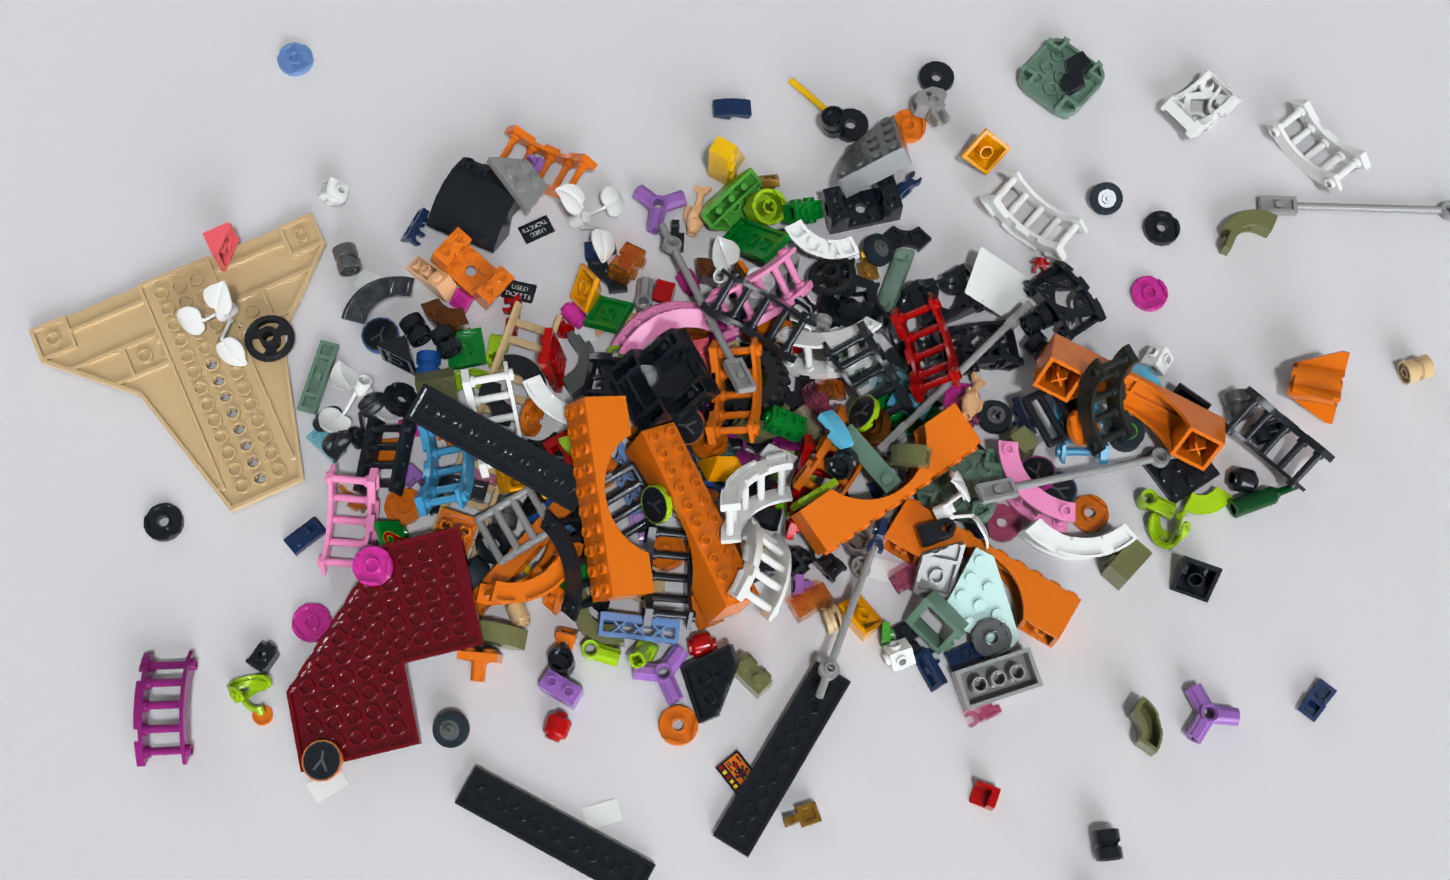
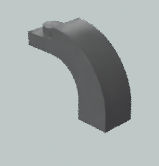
(575, 380)

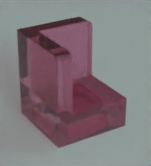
(904, 578)

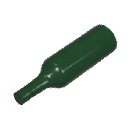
(1256, 500)

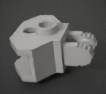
(932, 106)

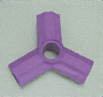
(650, 200)
(668, 685)
(1219, 714)

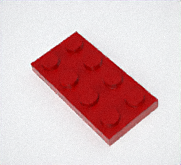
(552, 359)

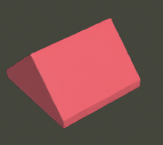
(222, 243)

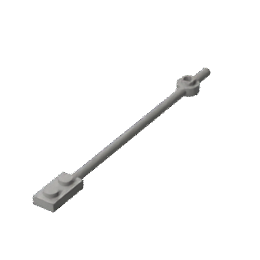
(1289, 206)
(734, 367)
(899, 433)
(1006, 488)
(824, 673)

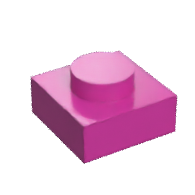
(461, 299)

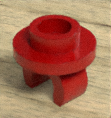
(1040, 262)
(564, 328)

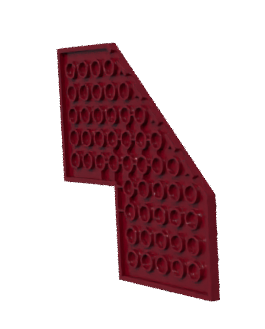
(358, 677)

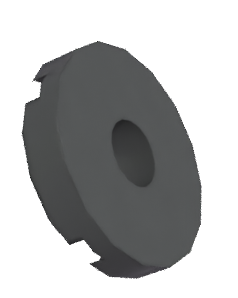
(988, 626)

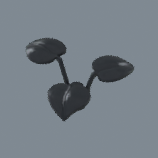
(896, 353)
(336, 443)

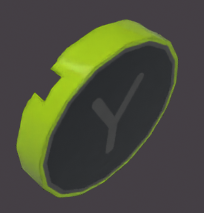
(863, 412)
(656, 504)

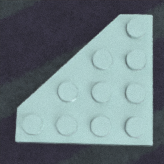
(982, 595)

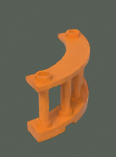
(578, 161)
(714, 424)
(803, 477)
(527, 588)

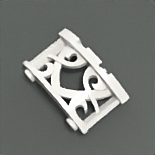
(1187, 119)
(821, 248)

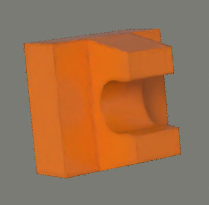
(566, 634)

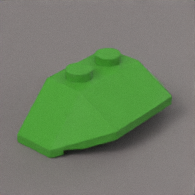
(727, 205)

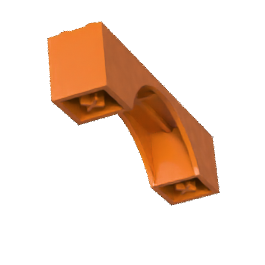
(1182, 425)
(667, 462)
(836, 517)
(614, 564)
(1040, 604)

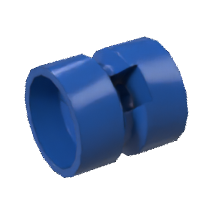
(427, 361)

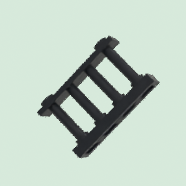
(370, 452)

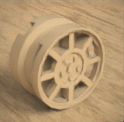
(831, 618)

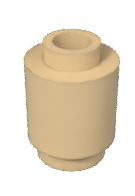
(518, 615)

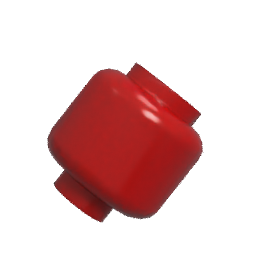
(701, 644)
(557, 726)

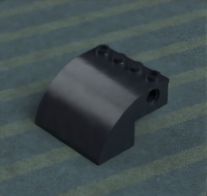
(475, 203)
(664, 381)

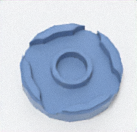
(295, 59)

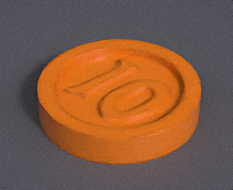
(264, 719)

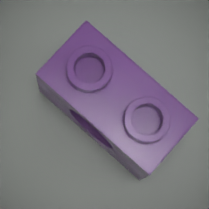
(561, 689)

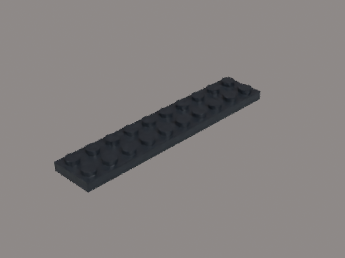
(495, 446)
(779, 763)
(550, 830)

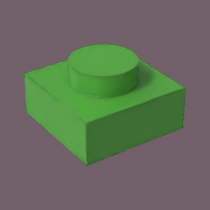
(886, 633)

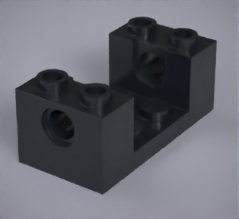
(881, 206)

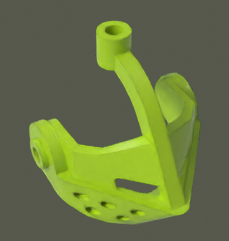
(1172, 539)
(255, 683)

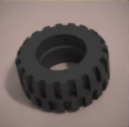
(774, 389)

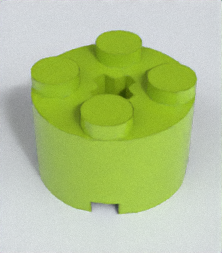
(769, 198)

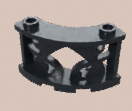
(1063, 272)
(920, 288)
(372, 293)
(1004, 361)
(603, 362)

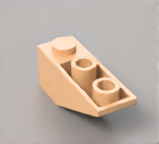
(432, 278)

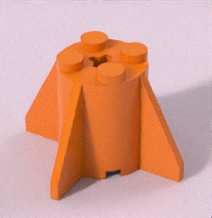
(1319, 383)

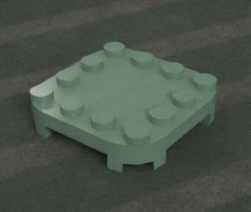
(1043, 73)
(975, 469)

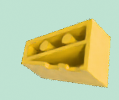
(724, 160)

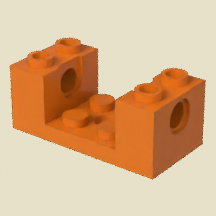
(456, 255)

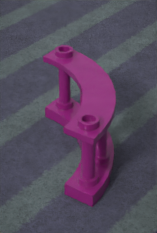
(143, 705)

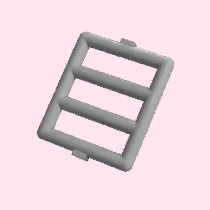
(496, 511)

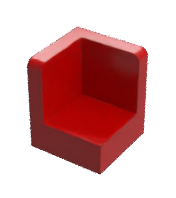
(664, 291)
(984, 795)

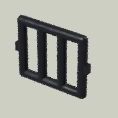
(1036, 422)
(640, 482)

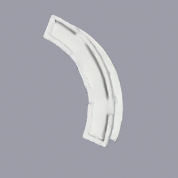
(1327, 140)
(1021, 231)
(825, 369)
(546, 399)
(475, 400)
(736, 499)
(1055, 544)
(752, 555)

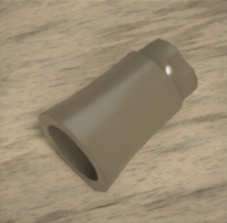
(814, 426)

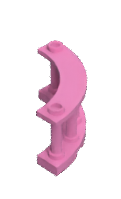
(800, 289)
(658, 320)
(372, 483)
(1033, 502)

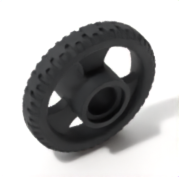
(832, 276)
(270, 354)

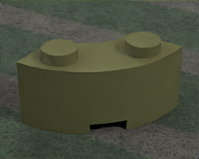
(1147, 726)

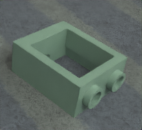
(946, 613)

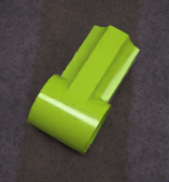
(1157, 504)
(643, 652)
(603, 654)

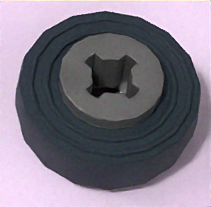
(992, 423)

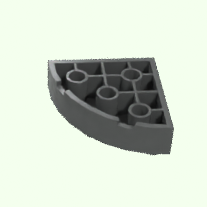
(873, 157)

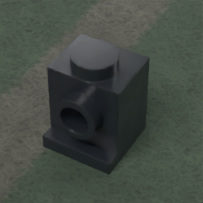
(265, 664)

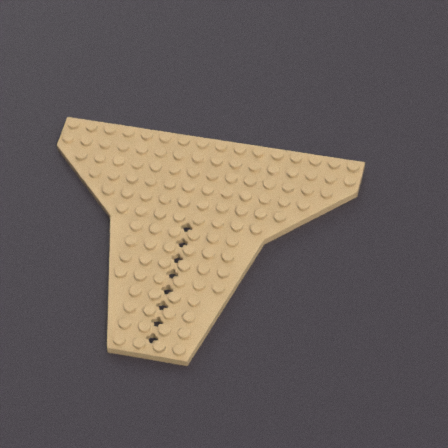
(144, 351)

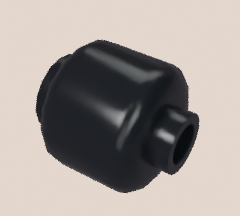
(1243, 480)

